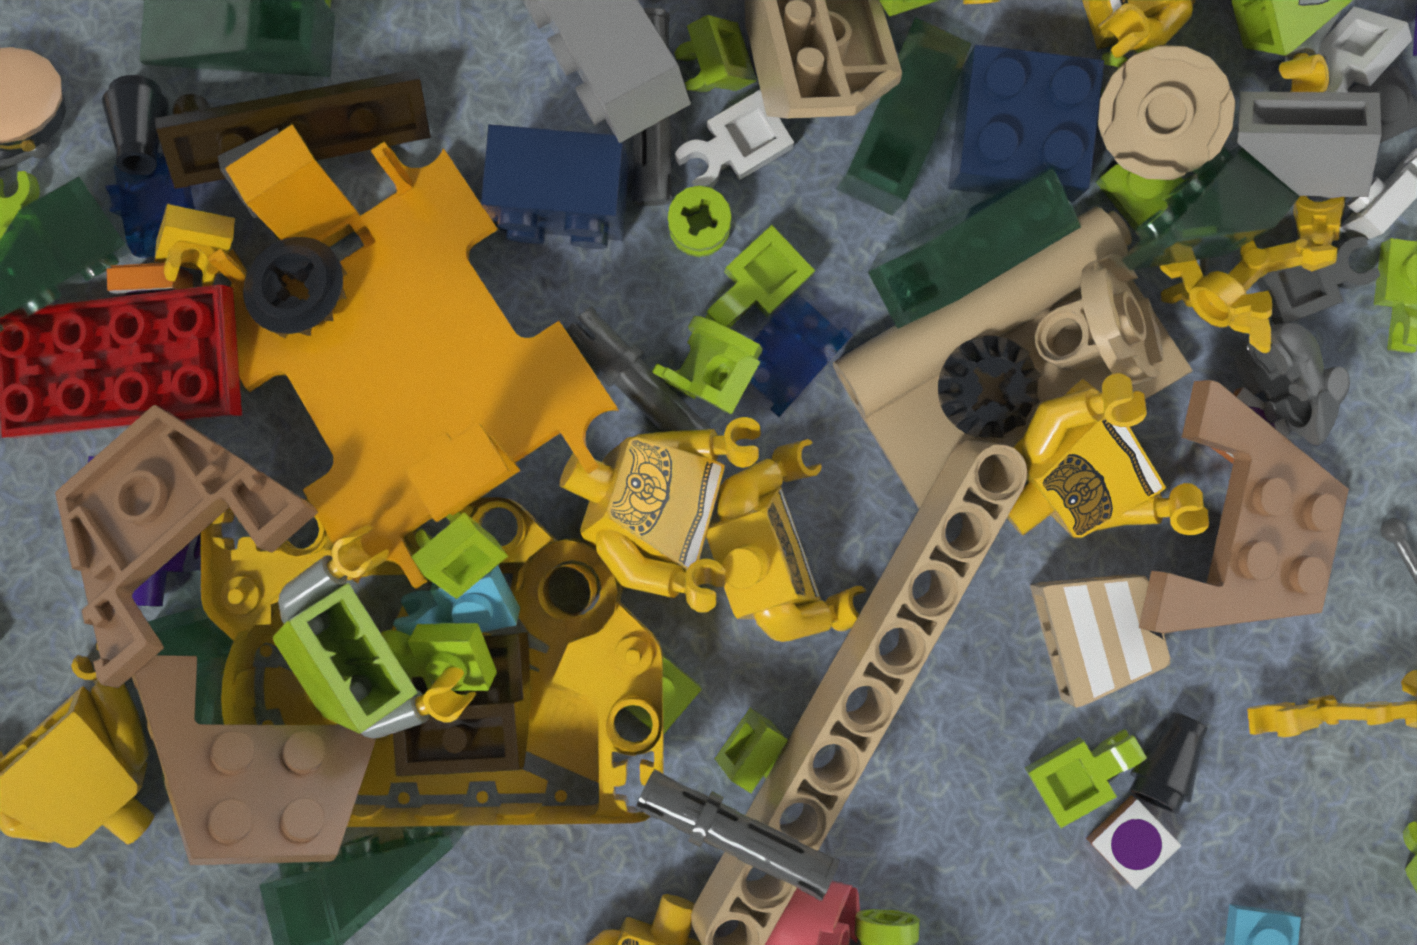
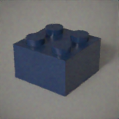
(1023, 117)
(555, 185)

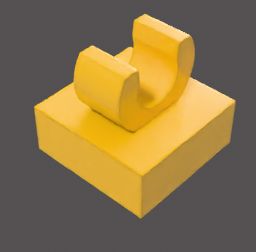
(189, 238)

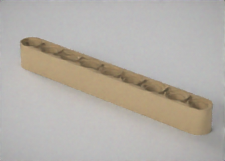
(858, 664)

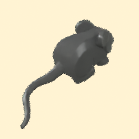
(1293, 379)

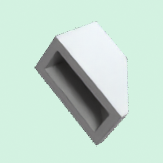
(1314, 139)

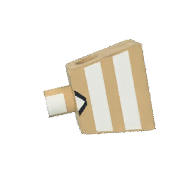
(1096, 635)

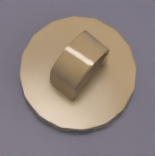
(1166, 112)
(1112, 325)

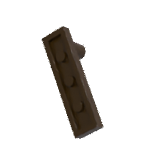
(328, 118)

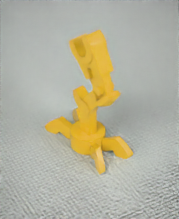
(1223, 297)
(1294, 719)

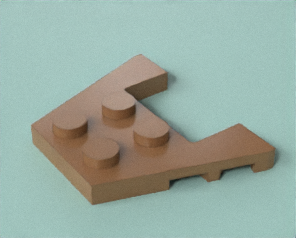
(145, 505)
(1273, 528)
(249, 787)

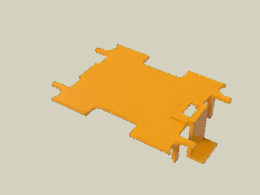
(419, 368)

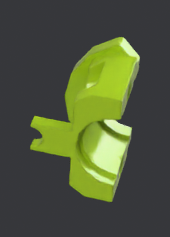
(716, 366)

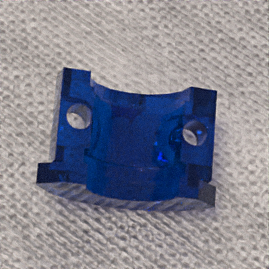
(142, 204)
(795, 353)

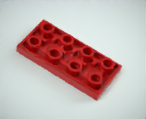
(116, 358)

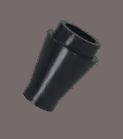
(130, 115)
(1171, 764)

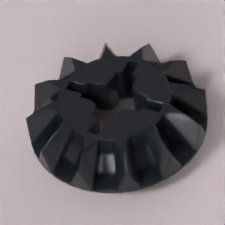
(270, 300)
(960, 386)

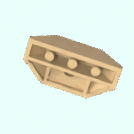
(821, 55)

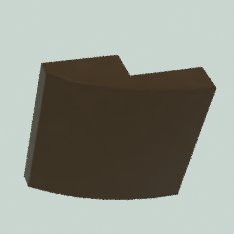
(488, 732)

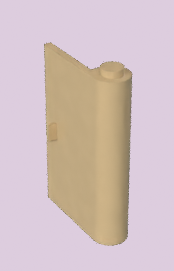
(899, 370)

